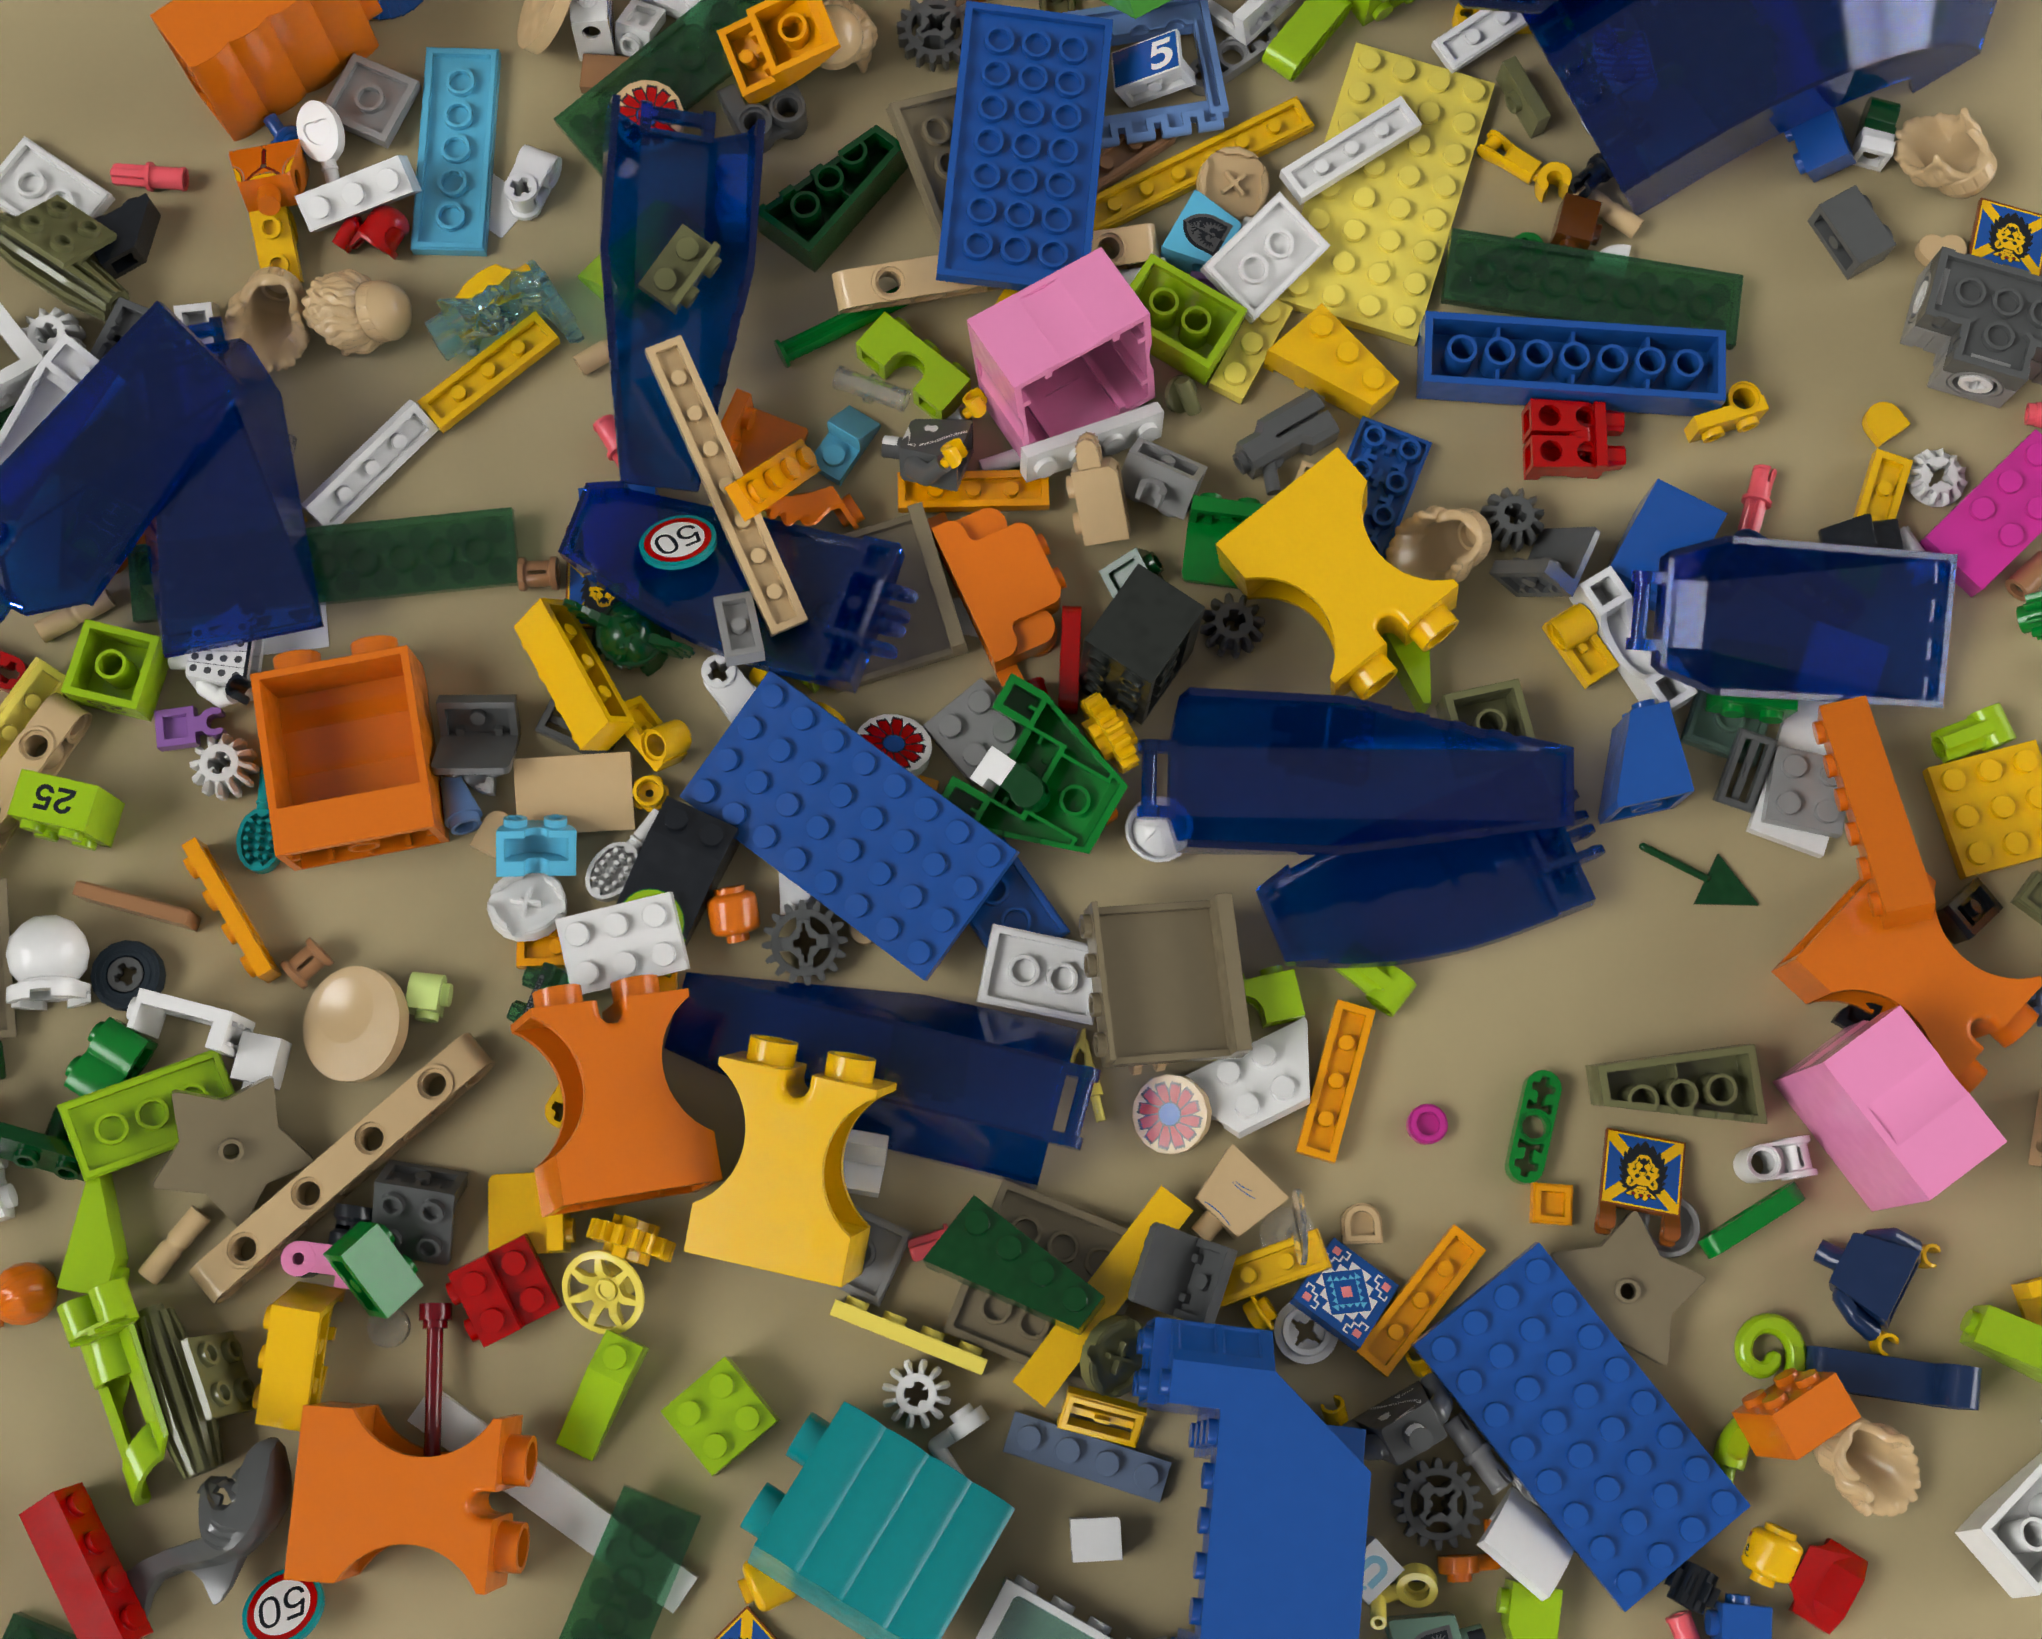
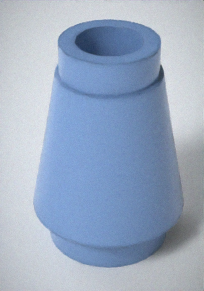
(459, 806)

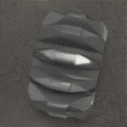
(1526, 519)
(1232, 640)

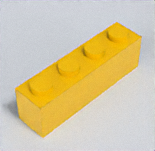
(574, 675)

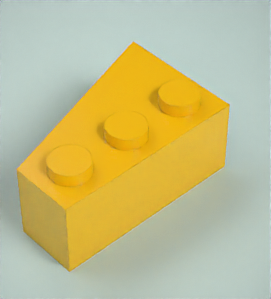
(1333, 363)
(294, 1353)

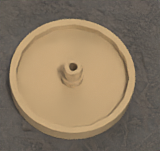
(540, 23)
(355, 1024)

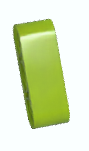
(1305, 36)

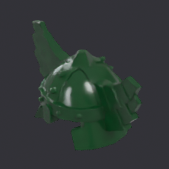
(629, 637)

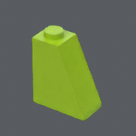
(2004, 1339)

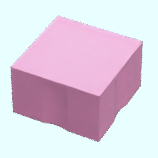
(1064, 352)
(1889, 1111)

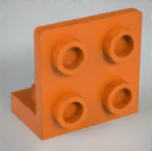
(755, 433)

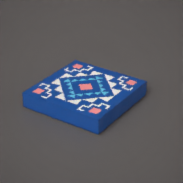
(1346, 1297)

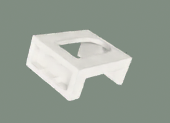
(1249, 19)
(16, 376)
(149, 1010)

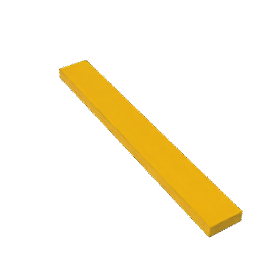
(1179, 173)

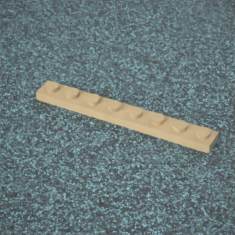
(717, 469)

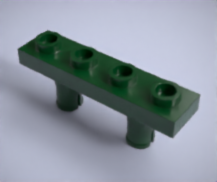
(41, 1151)

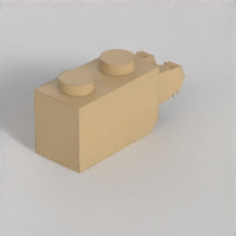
(1098, 494)

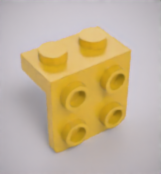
(517, 1210)

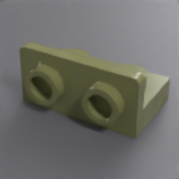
(680, 269)

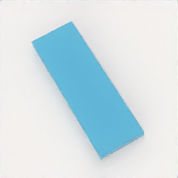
(456, 152)

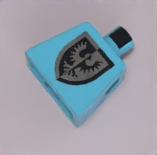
(1198, 233)

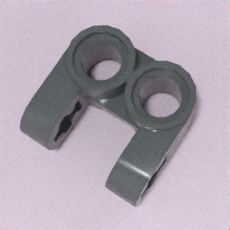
(744, 116)

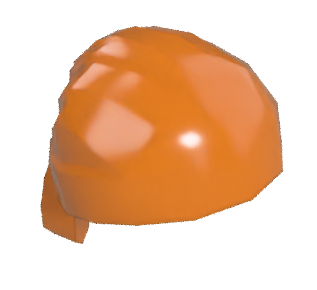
(26, 1293)

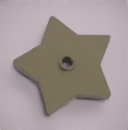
(211, 1123)
(1655, 1285)

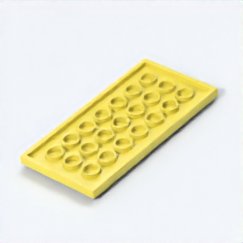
(1397, 210)

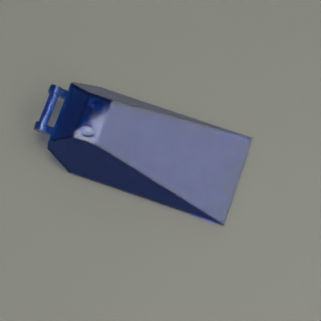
(106, 463)
(233, 533)
(1800, 620)

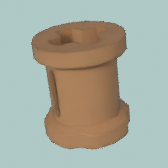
(528, 573)
(293, 966)

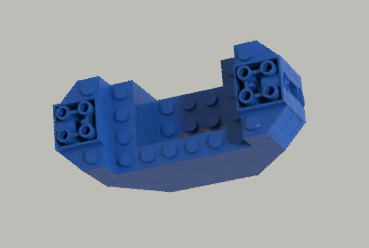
(1281, 1485)

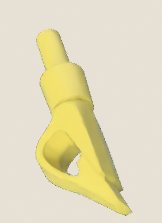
(1083, 1045)

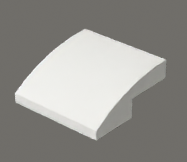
(1526, 1544)

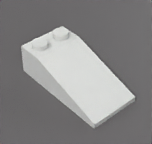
(2008, 1532)

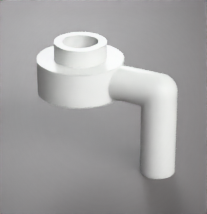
(964, 1421)

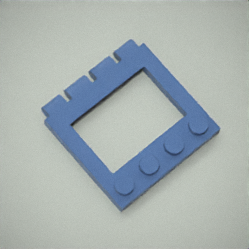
(1175, 120)

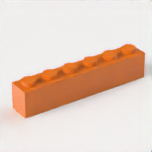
(1874, 813)

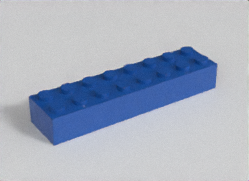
(1571, 360)

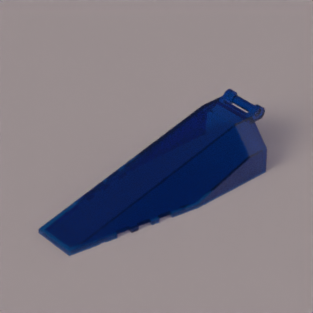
(648, 190)
(1343, 777)
(969, 1078)

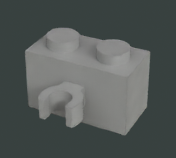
(1161, 478)

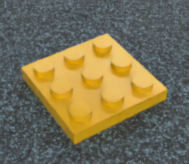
(1990, 808)

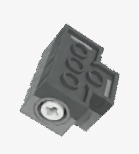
(1978, 324)

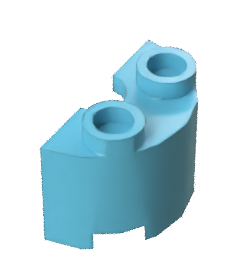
(535, 846)

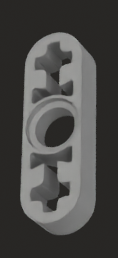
(1231, 71)

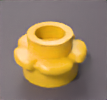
(647, 783)
(1260, 1312)

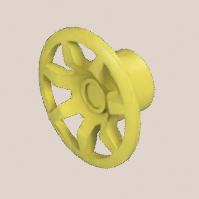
(607, 1288)

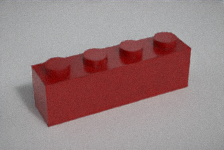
(84, 1567)

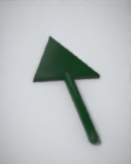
(1719, 885)

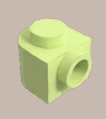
(428, 996)

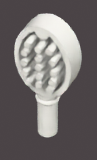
(321, 136)
(613, 863)

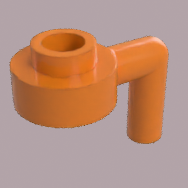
(1462, 1566)

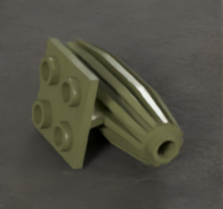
(53, 251)
(194, 1385)

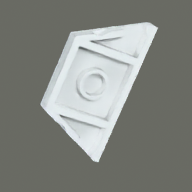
(1262, 1084)

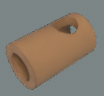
(2027, 577)

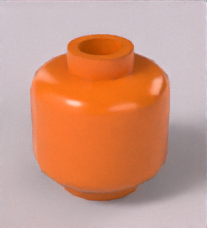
(733, 913)

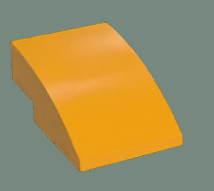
(777, 45)

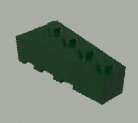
(833, 199)
(1007, 1264)

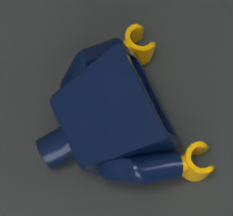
(1873, 1278)

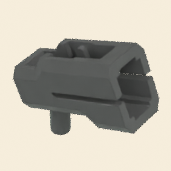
(1282, 435)

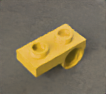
(277, 240)
(1715, 423)
(1579, 645)
(656, 741)

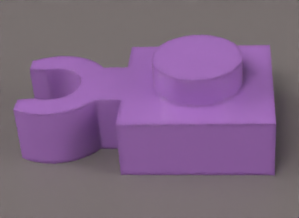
(182, 727)

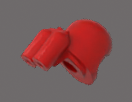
(382, 228)

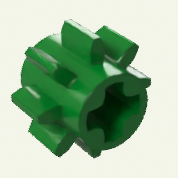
(2030, 615)

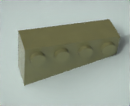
(1691, 1083)

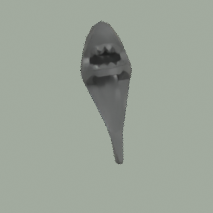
(228, 1532)

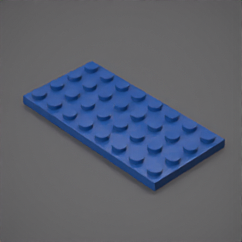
(1023, 145)
(850, 825)
(1581, 1426)

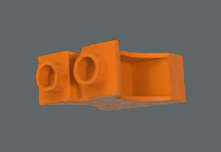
(1913, 966)
(620, 1122)
(373, 1489)

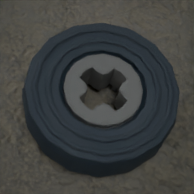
(109, 968)

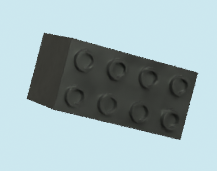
(1139, 643)

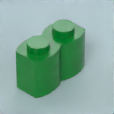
(111, 1057)

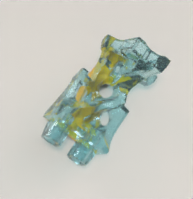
(491, 306)

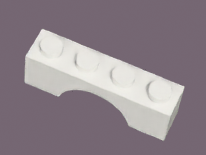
(1613, 610)

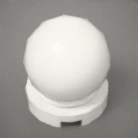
(47, 961)

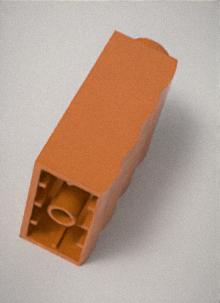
(263, 53)
(348, 754)

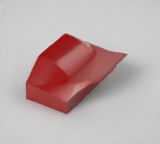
(1826, 1584)

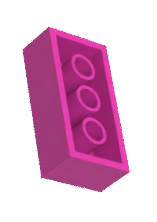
(1994, 518)

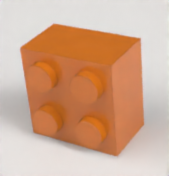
(1795, 1413)

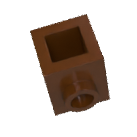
(1577, 222)

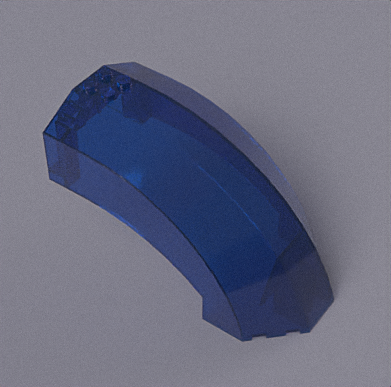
(1704, 81)

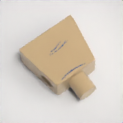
(1235, 1197)

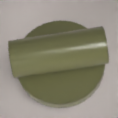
(1182, 395)

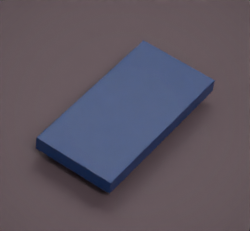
(1391, 466)

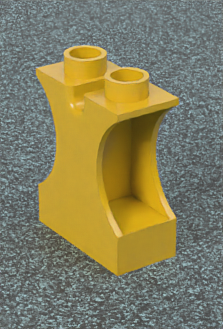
(1316, 555)
(788, 1192)

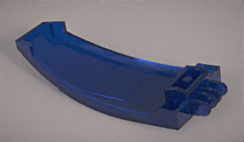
(837, 578)
(1426, 897)

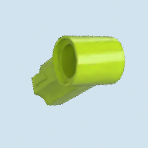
(1981, 730)
(1383, 986)

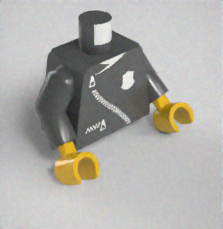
(938, 449)
(1402, 1423)

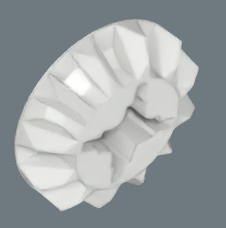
(1943, 492)
(1306, 1351)

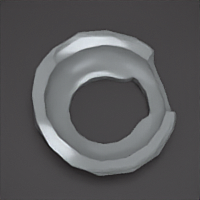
(1689, 1232)

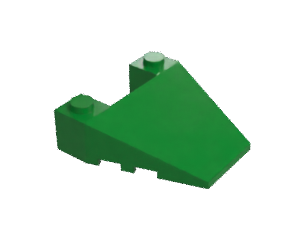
(1055, 751)

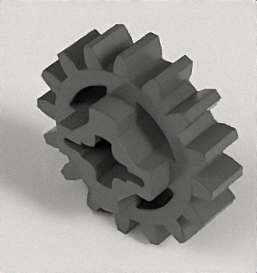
(936, 31)
(786, 943)
(1449, 1516)

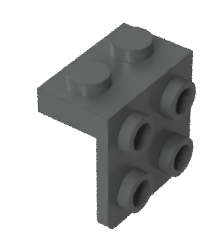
(476, 735)
(1181, 1274)

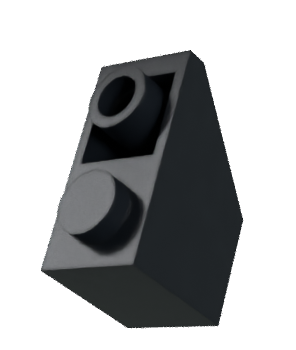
(135, 230)

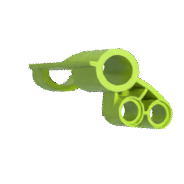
(114, 1357)

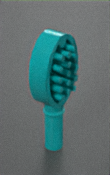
(255, 838)

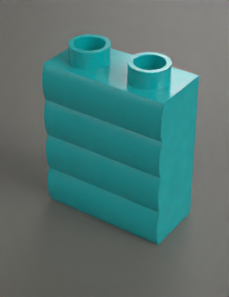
(874, 1529)

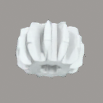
(48, 328)
(216, 757)
(923, 1405)

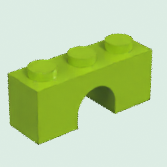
(893, 345)
(1275, 996)

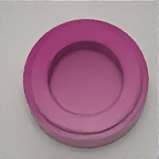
(1427, 1124)

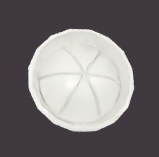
(1150, 837)

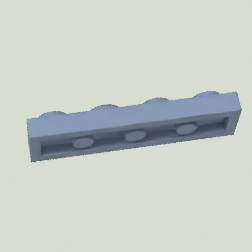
(1087, 1457)

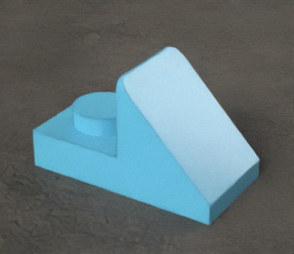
(845, 443)

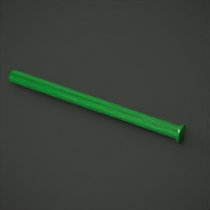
(827, 332)

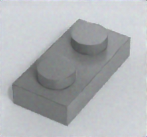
(739, 628)

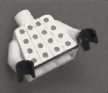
(223, 672)

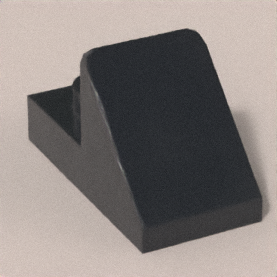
(1864, 532)
(1968, 912)

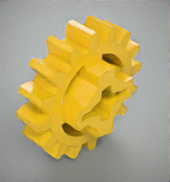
(1109, 732)
(631, 1239)

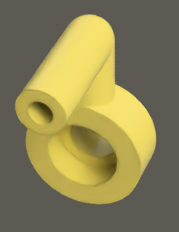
(1408, 1592)

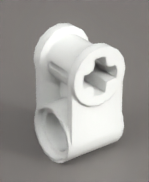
(531, 181)
(731, 693)
(1781, 1160)

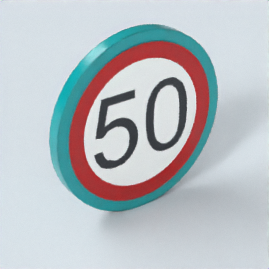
(678, 542)
(283, 1608)

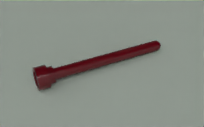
(435, 1320)

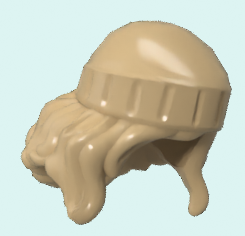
(855, 33)
(1946, 154)
(356, 311)
(270, 317)
(1440, 543)
(1872, 1467)

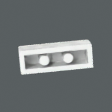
(358, 193)

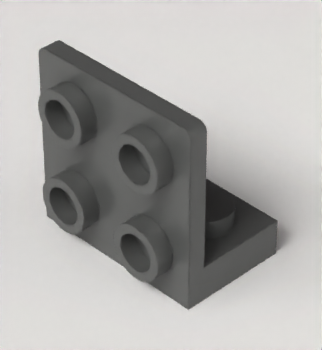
(1552, 566)
(419, 1208)

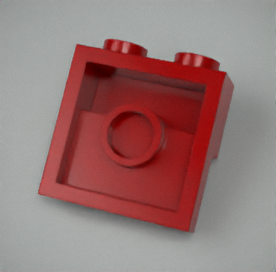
(502, 1291)

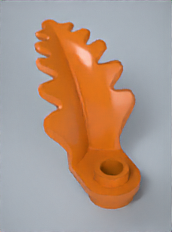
(814, 506)

